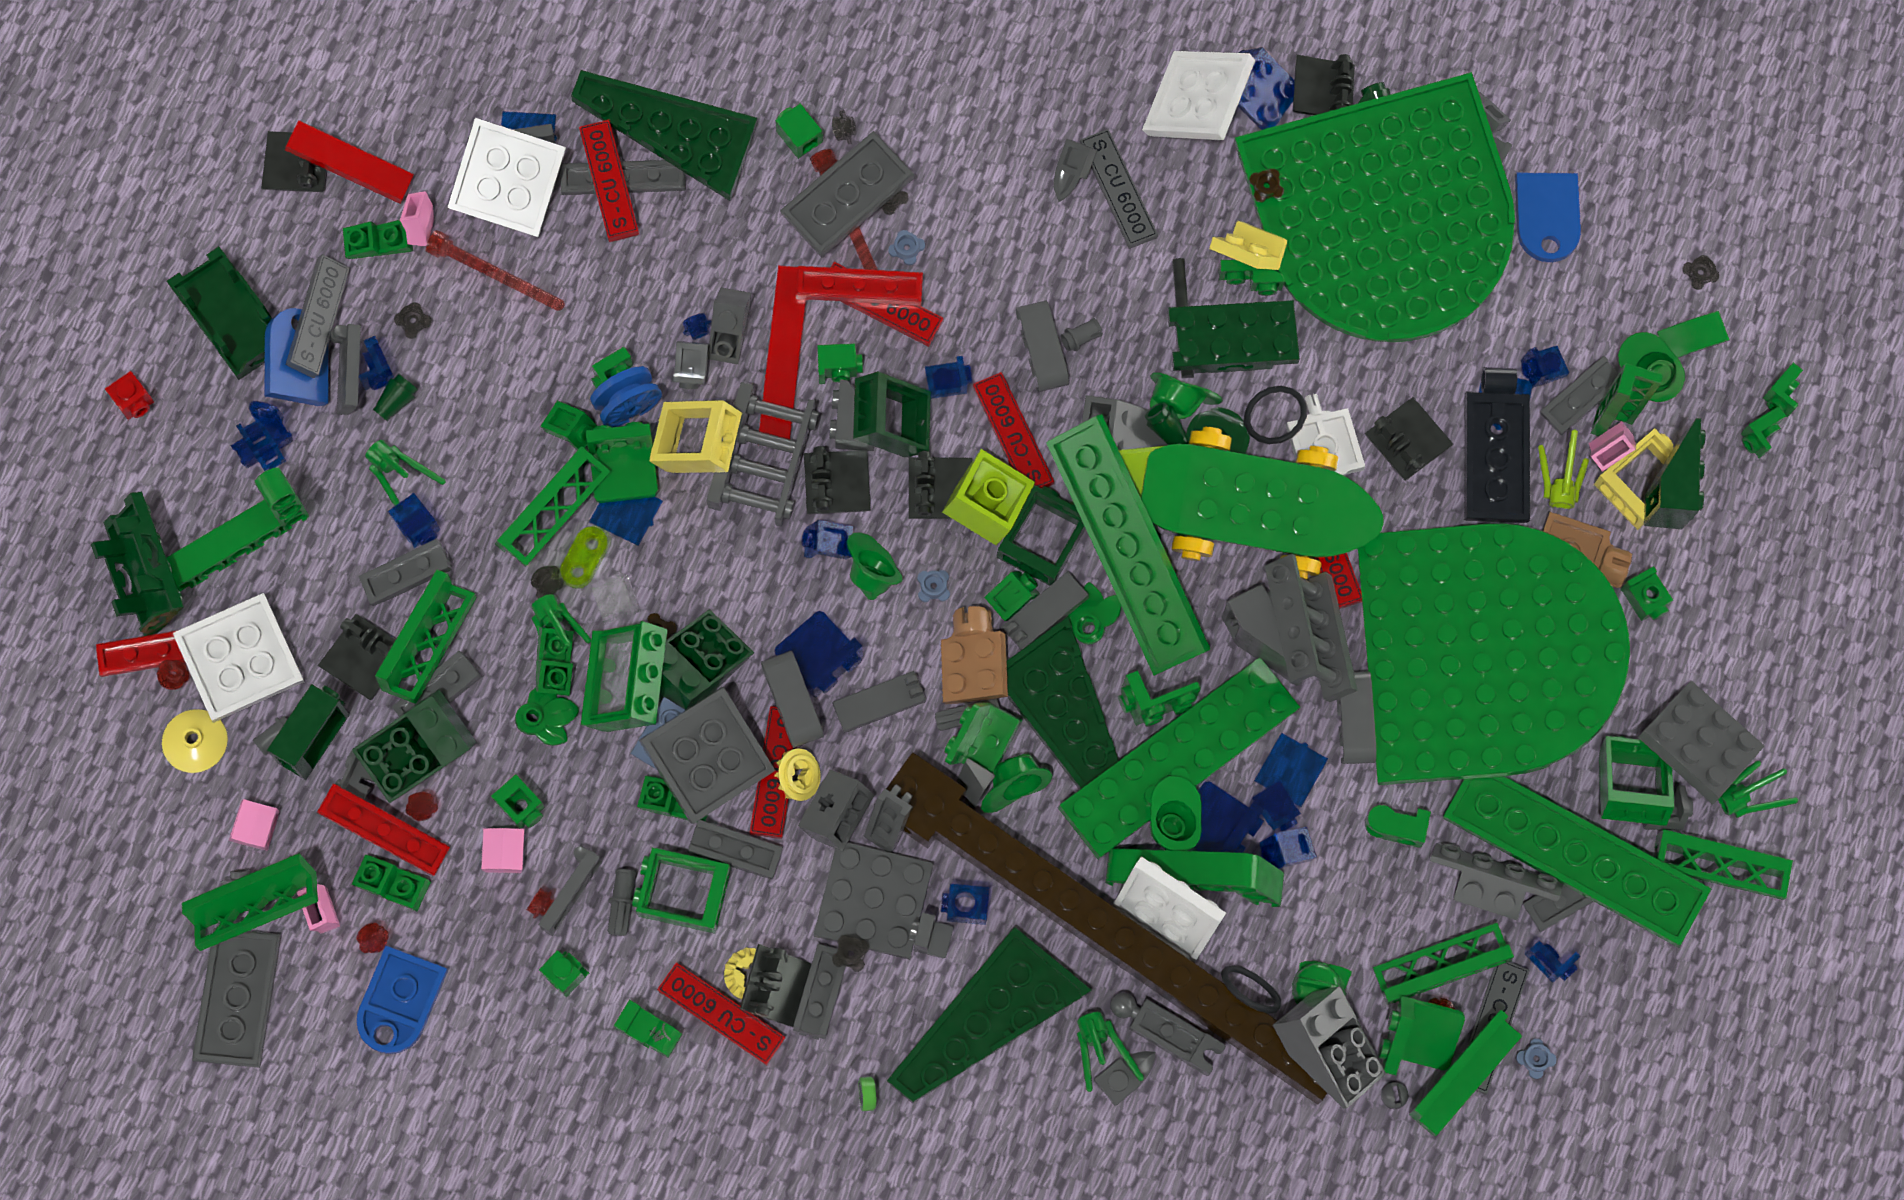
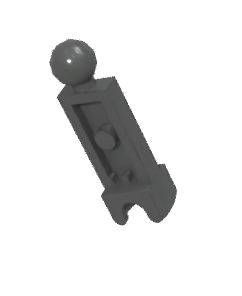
(1167, 1031)

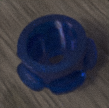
(696, 326)

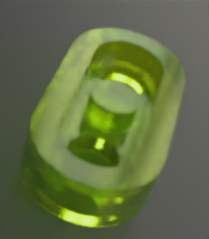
(581, 557)

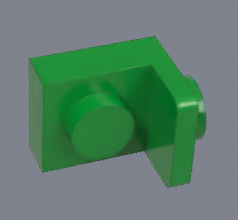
(610, 366)
(1782, 389)
(568, 424)
(1757, 432)
(1012, 594)

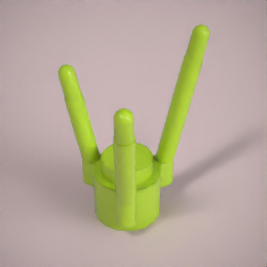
(1564, 491)

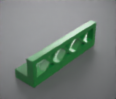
(1615, 404)
(543, 498)
(414, 633)
(1725, 856)
(252, 895)
(1448, 974)
(1466, 1074)

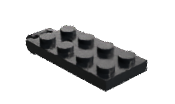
(1497, 464)

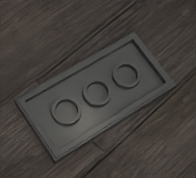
(847, 194)
(237, 1000)

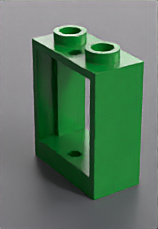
(1632, 805)
(715, 899)

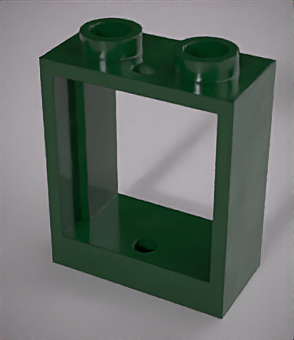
(870, 414)
(1029, 562)
(309, 731)

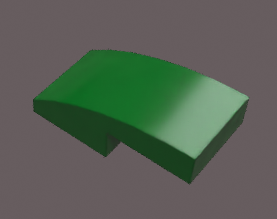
(375, 240)
(1264, 281)
(1695, 334)
(553, 663)
(658, 799)
(391, 883)

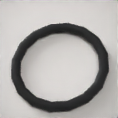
(1303, 415)
(1262, 1008)

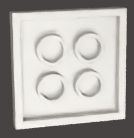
(1198, 95)
(506, 177)
(238, 657)
(1168, 909)

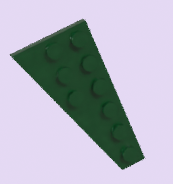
(688, 134)
(1060, 704)
(999, 1004)

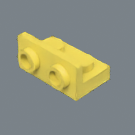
(1251, 246)

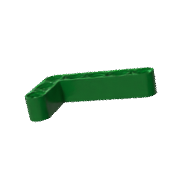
(240, 534)
(1206, 871)

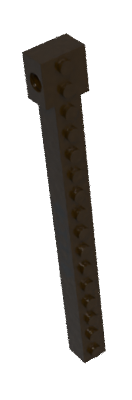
(943, 816)

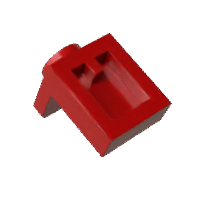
(130, 396)

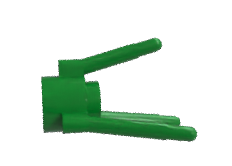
(386, 459)
(550, 613)
(1736, 797)
(1093, 1033)

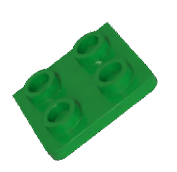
(627, 456)
(1147, 711)
(983, 736)
(1421, 1035)

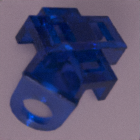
(267, 424)

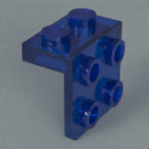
(1267, 90)
(821, 652)
(1225, 821)

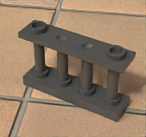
(748, 403)
(1311, 628)

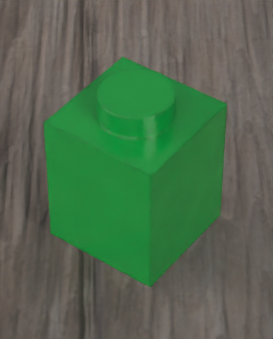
(798, 130)

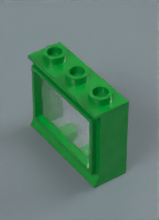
(624, 677)

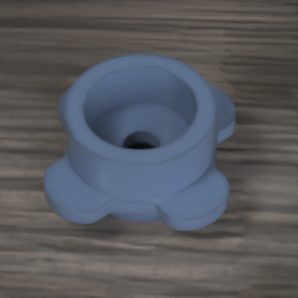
(906, 238)
(933, 577)
(1546, 1058)

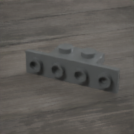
(1493, 884)

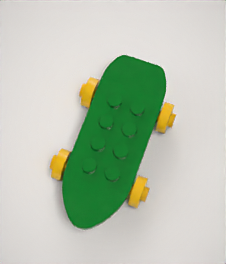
(1256, 501)

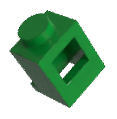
(838, 362)
(1636, 594)
(516, 791)
(564, 972)

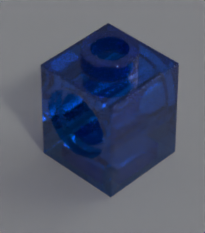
(414, 521)
(977, 894)

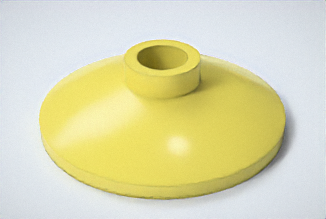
(201, 754)

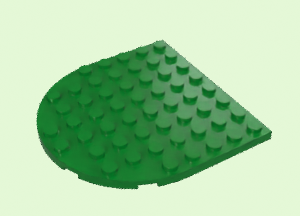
(1388, 210)
(1486, 651)

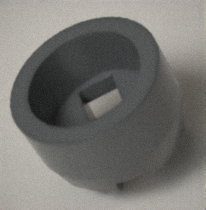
(1388, 1095)

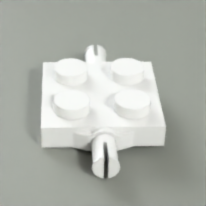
(1330, 431)

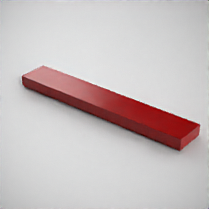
(783, 351)

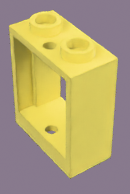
(715, 453)
(1618, 492)

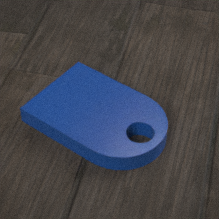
(1548, 210)
(283, 381)
(400, 998)

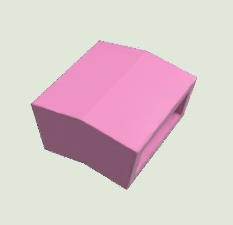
(417, 218)
(1612, 446)
(254, 825)
(502, 850)
(326, 909)

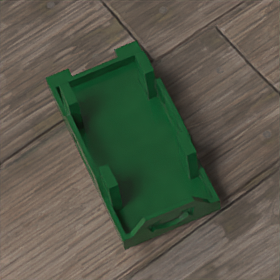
(225, 311)
(1234, 336)
(139, 549)

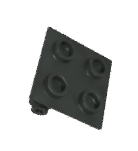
(1323, 84)
(287, 171)
(1408, 438)
(836, 481)
(932, 484)
(358, 655)
(775, 985)

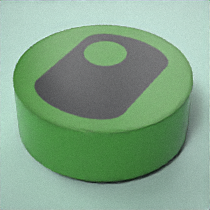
(867, 1093)

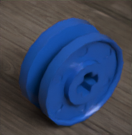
(625, 396)

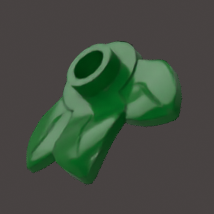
(1094, 612)
(551, 716)

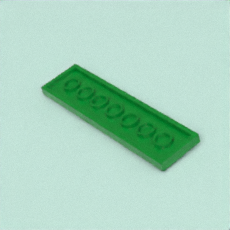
(1128, 545)
(1188, 747)
(1579, 855)

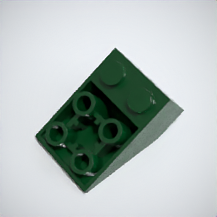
(1676, 491)
(700, 660)
(414, 746)

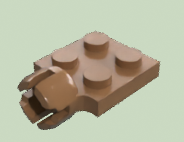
(1593, 544)
(973, 659)

